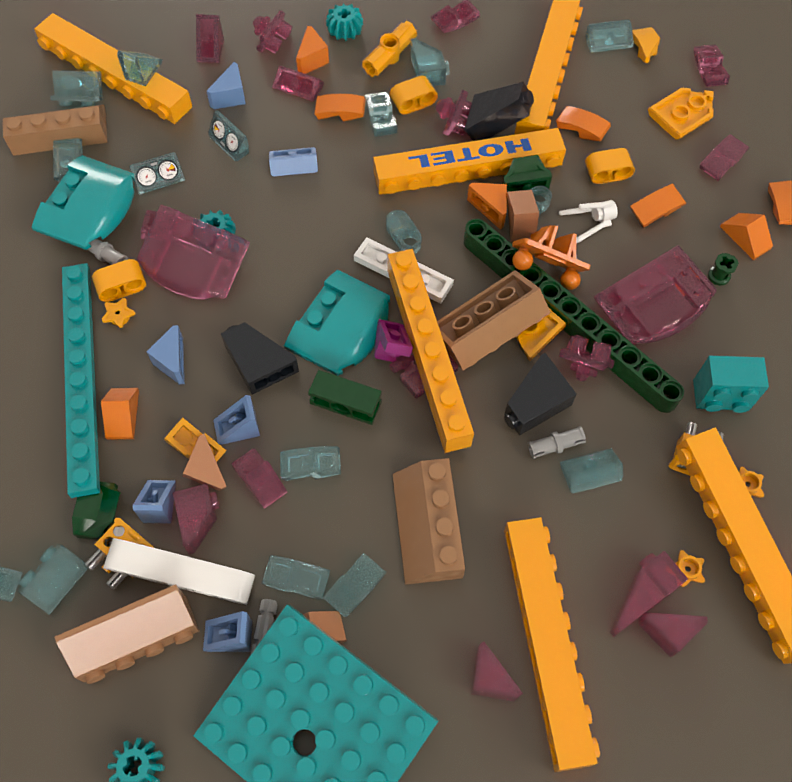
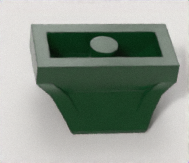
(526, 174)
(95, 512)

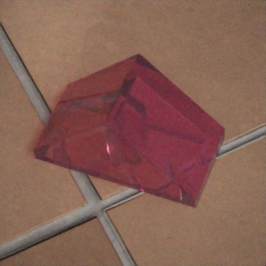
(208, 38)
(671, 630)
(491, 678)

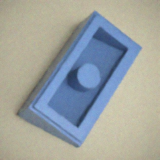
(293, 161)

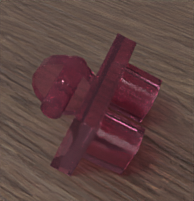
(270, 29)
(452, 110)
(597, 359)

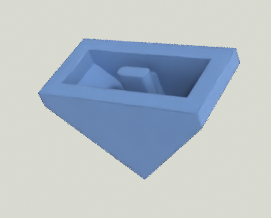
(227, 89)
(168, 354)
(237, 422)
(155, 501)
(228, 633)

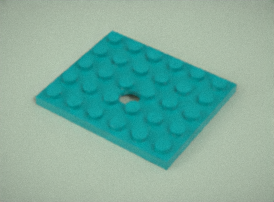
(313, 683)

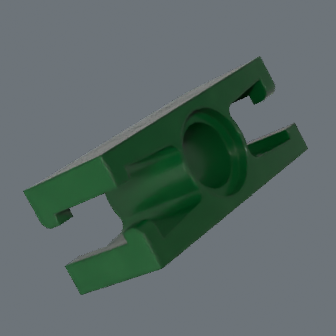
(345, 397)

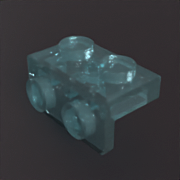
(77, 86)
(53, 578)

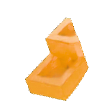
(647, 41)

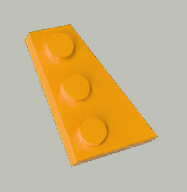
(540, 334)

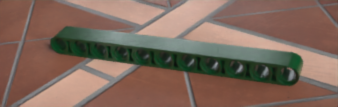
(482, 242)

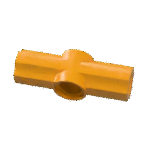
(389, 49)

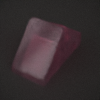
(259, 477)

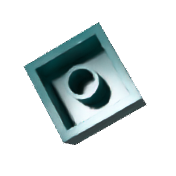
(730, 383)

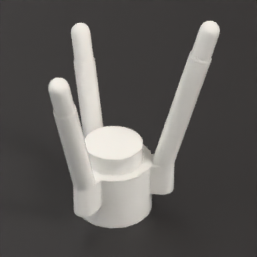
(601, 212)

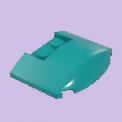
(86, 203)
(339, 323)

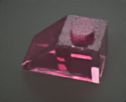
(195, 514)

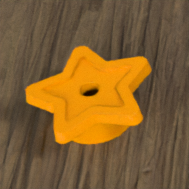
(118, 319)
(754, 480)
(695, 565)

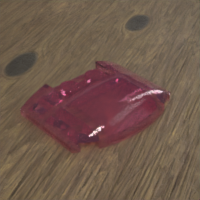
(191, 255)
(657, 298)

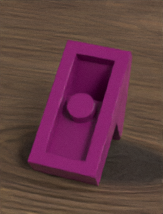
(391, 341)

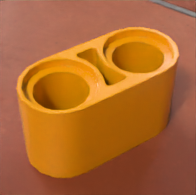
(413, 94)
(609, 165)
(118, 280)

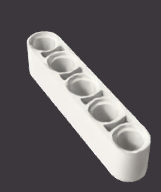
(181, 570)

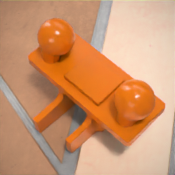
(554, 251)

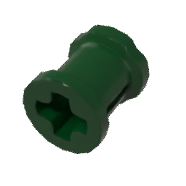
(724, 266)

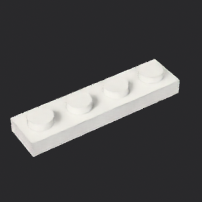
(376, 256)

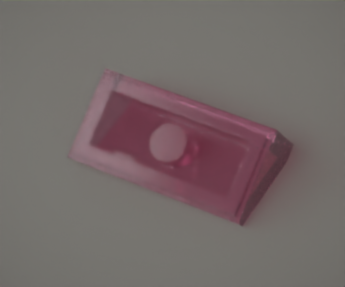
(297, 83)

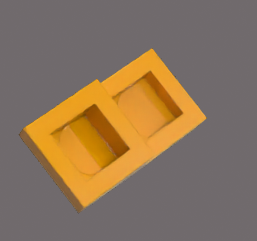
(184, 438)

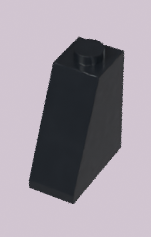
(498, 110)
(258, 357)
(539, 397)

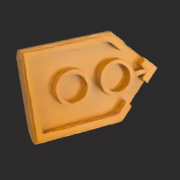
(683, 111)

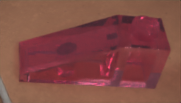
(649, 587)

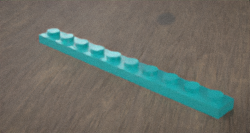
(80, 383)

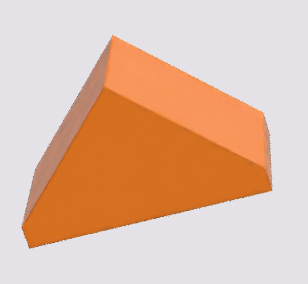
(312, 52)
(490, 201)
(750, 233)
(120, 413)

